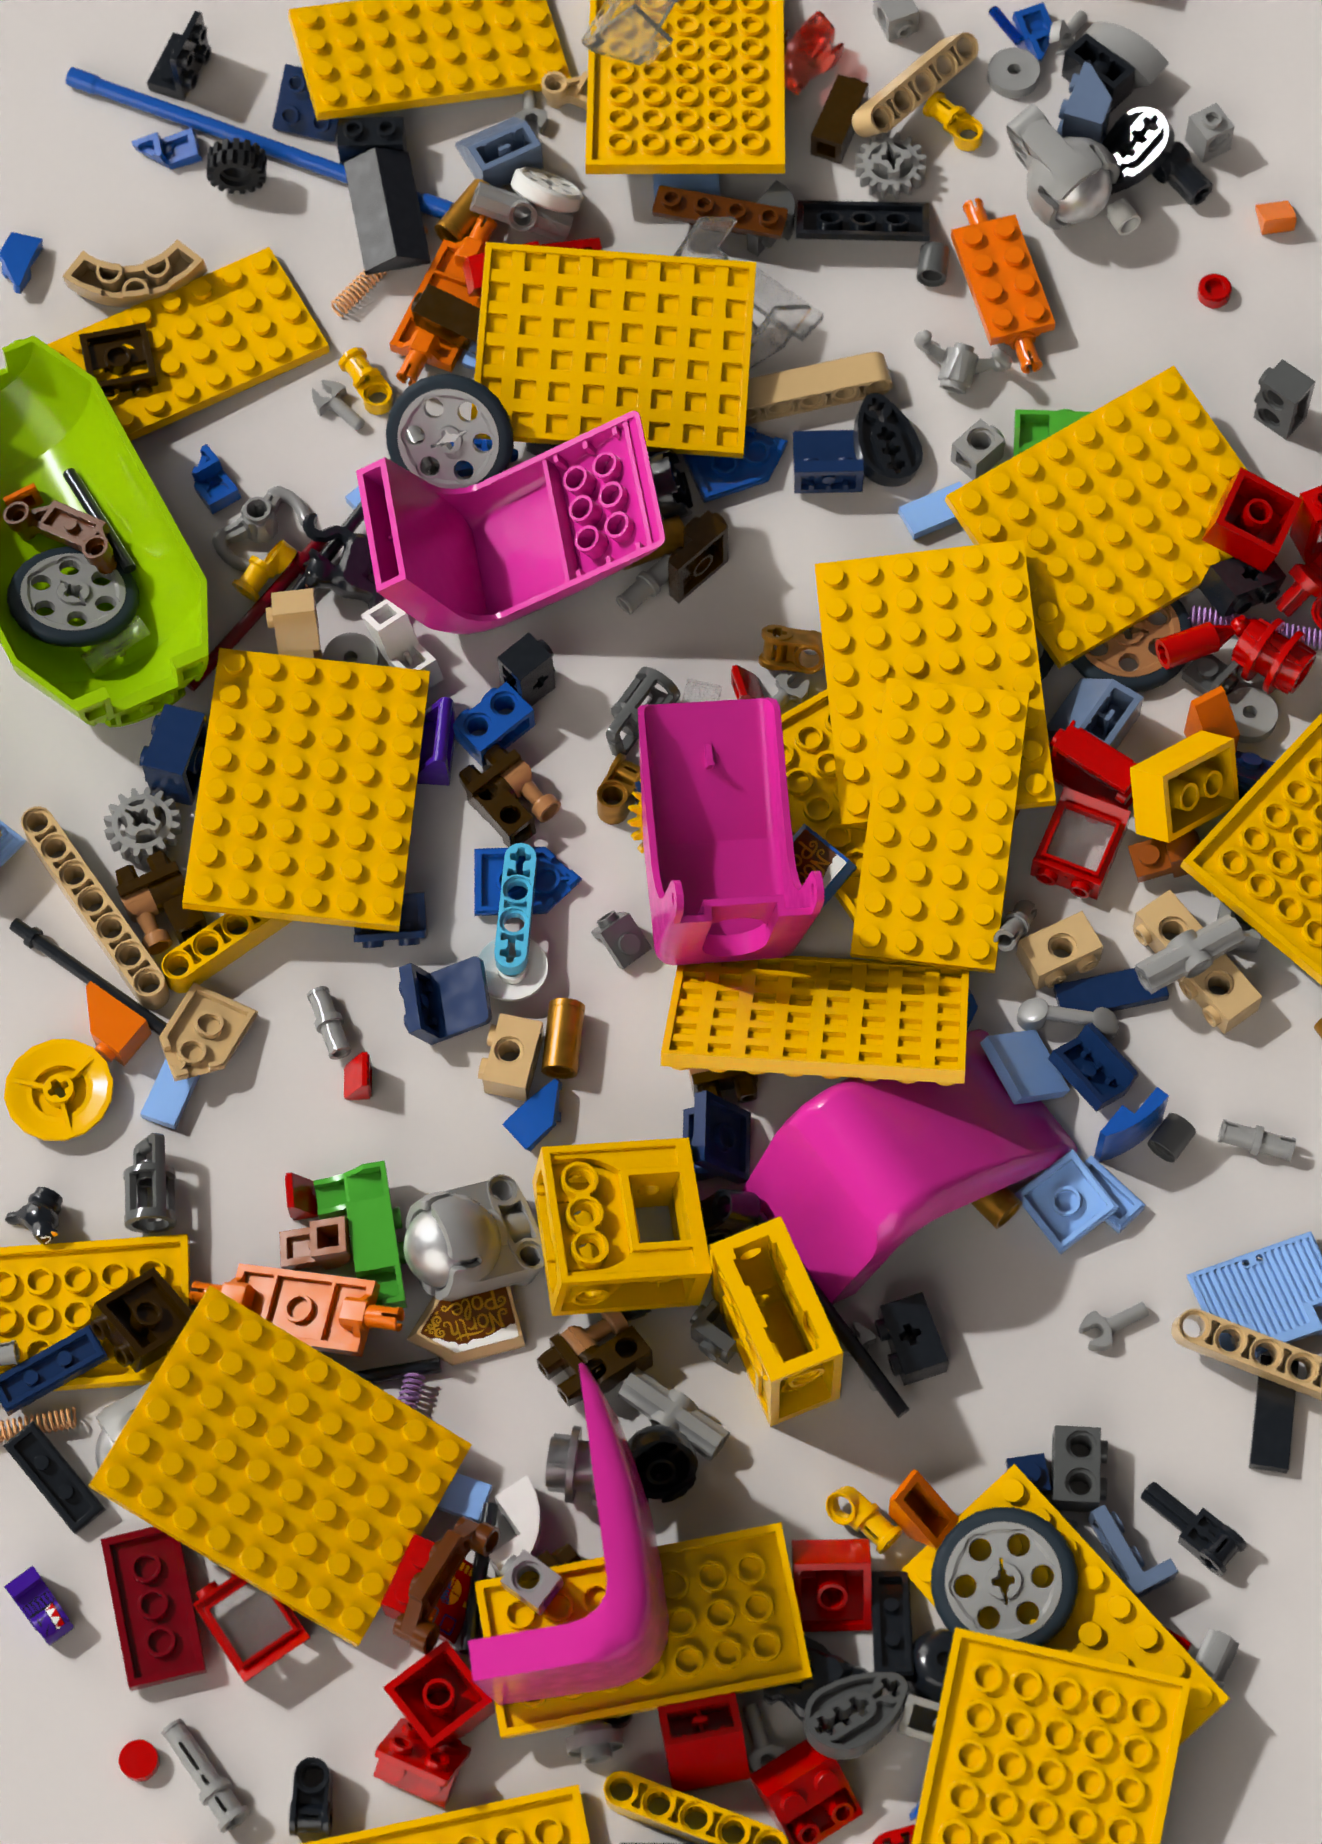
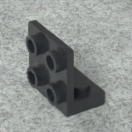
(182, 60)

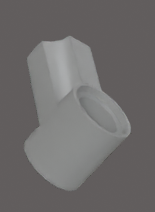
(1217, 1655)

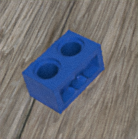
(499, 728)

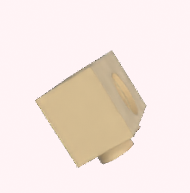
(1070, 934)
(514, 1077)

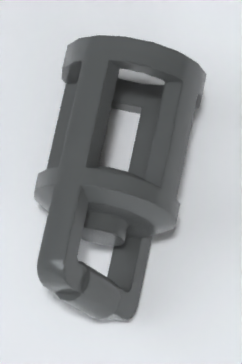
(626, 709)
(147, 1174)

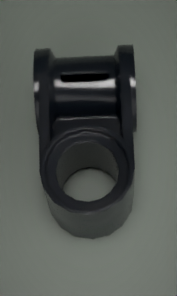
(728, 1213)
(311, 1802)

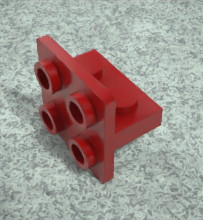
(414, 1768)

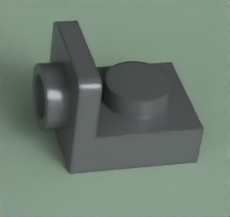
(1209, 673)

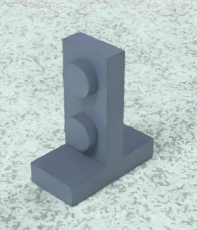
(1127, 1559)

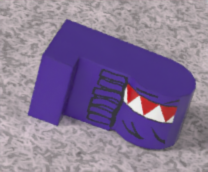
(39, 1605)

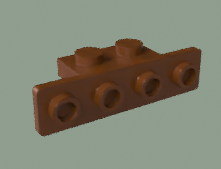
(750, 216)

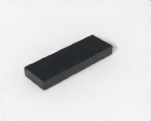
(1272, 1423)
(54, 1477)
(892, 1623)

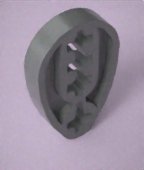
(862, 1732)

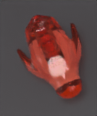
(810, 52)

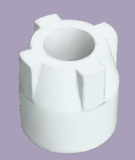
(1123, 217)

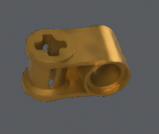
(790, 649)
(617, 786)

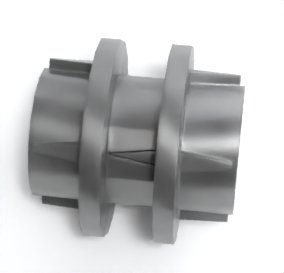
(570, 1465)

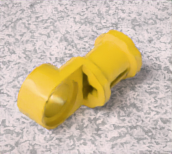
(954, 121)
(362, 370)
(261, 570)
(864, 1518)

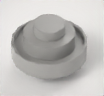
(594, 1742)

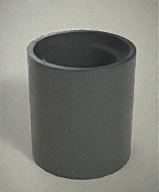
(933, 264)
(1171, 1137)

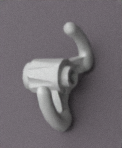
(960, 362)
(256, 523)

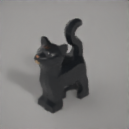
(351, 574)
(824, 1670)

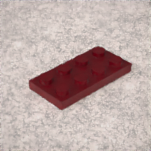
(153, 1608)

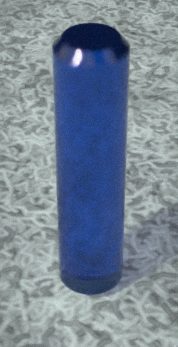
(1007, 27)

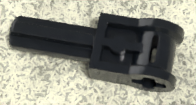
(1201, 1533)

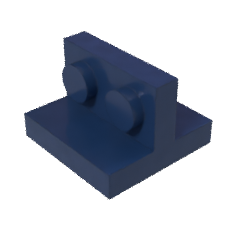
(718, 1138)

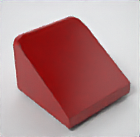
(745, 684)
(358, 1078)
(300, 1197)

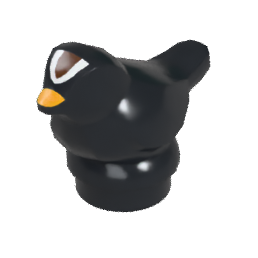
(39, 1214)

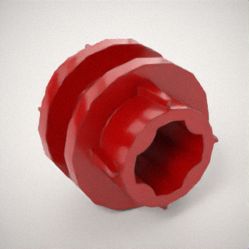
(1273, 656)

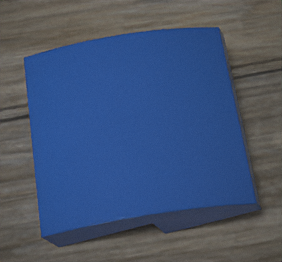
(1129, 1129)

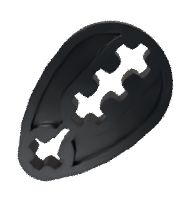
(1148, 155)
(893, 427)

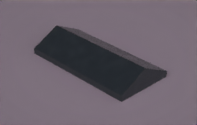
(386, 210)
(863, 220)

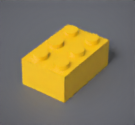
(1184, 786)

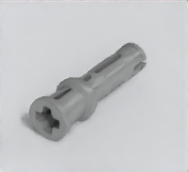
(214, 1789)

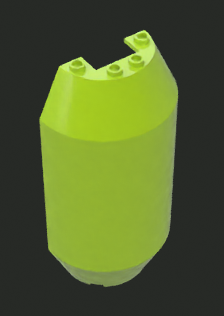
(60, 421)

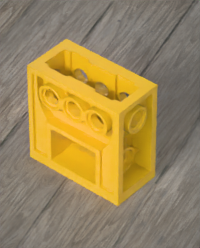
(614, 1266)
(776, 1321)

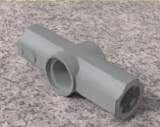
(501, 204)
(1190, 953)
(673, 1410)

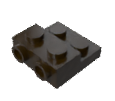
(108, 352)
(702, 554)
(140, 1320)

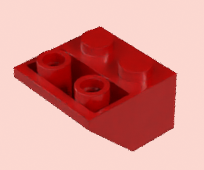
(704, 1742)
(806, 1794)

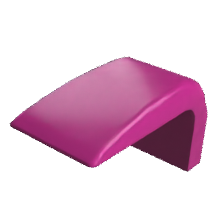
(516, 539)
(890, 1156)
(632, 1621)

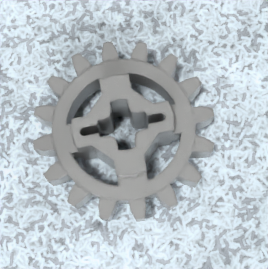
(890, 165)
(145, 812)

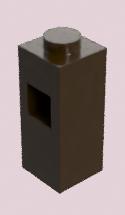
(834, 126)
(447, 317)

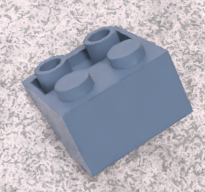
(1088, 107)
(500, 151)
(1100, 708)

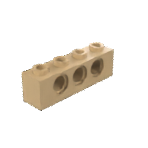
(1225, 1011)

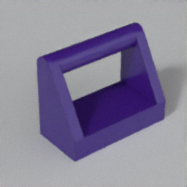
(437, 743)

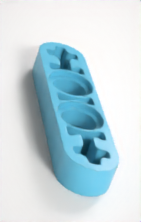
(513, 908)

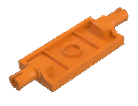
(448, 275)
(1003, 282)
(314, 1307)

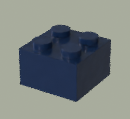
(175, 753)

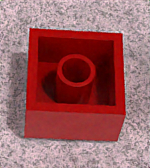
(1252, 519)

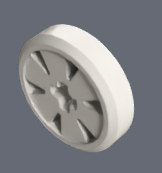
(546, 190)

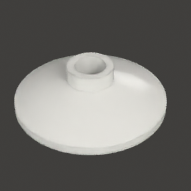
(520, 986)

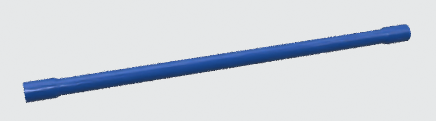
(94, 84)

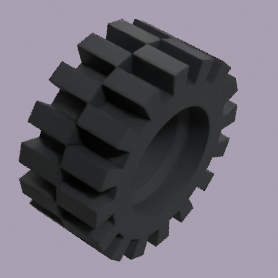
(236, 166)

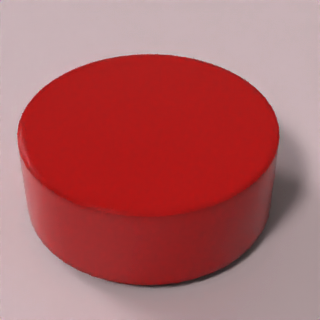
(1214, 290)
(139, 1760)

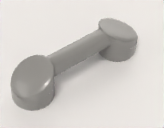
(1036, 1011)

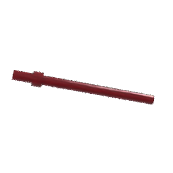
(259, 608)

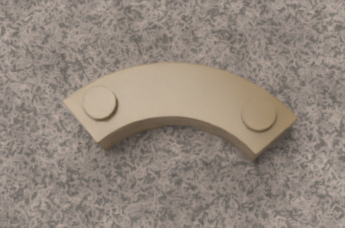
(132, 285)
(295, 623)

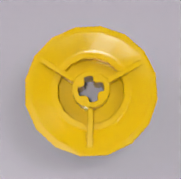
(52, 1065)

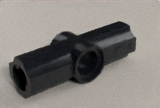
(1181, 173)

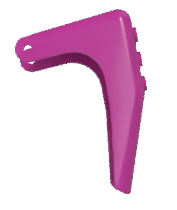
(720, 833)

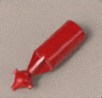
(1197, 641)

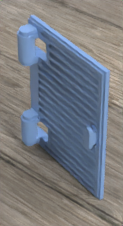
(1266, 1294)

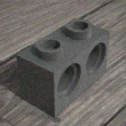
(1283, 398)
(1070, 1468)

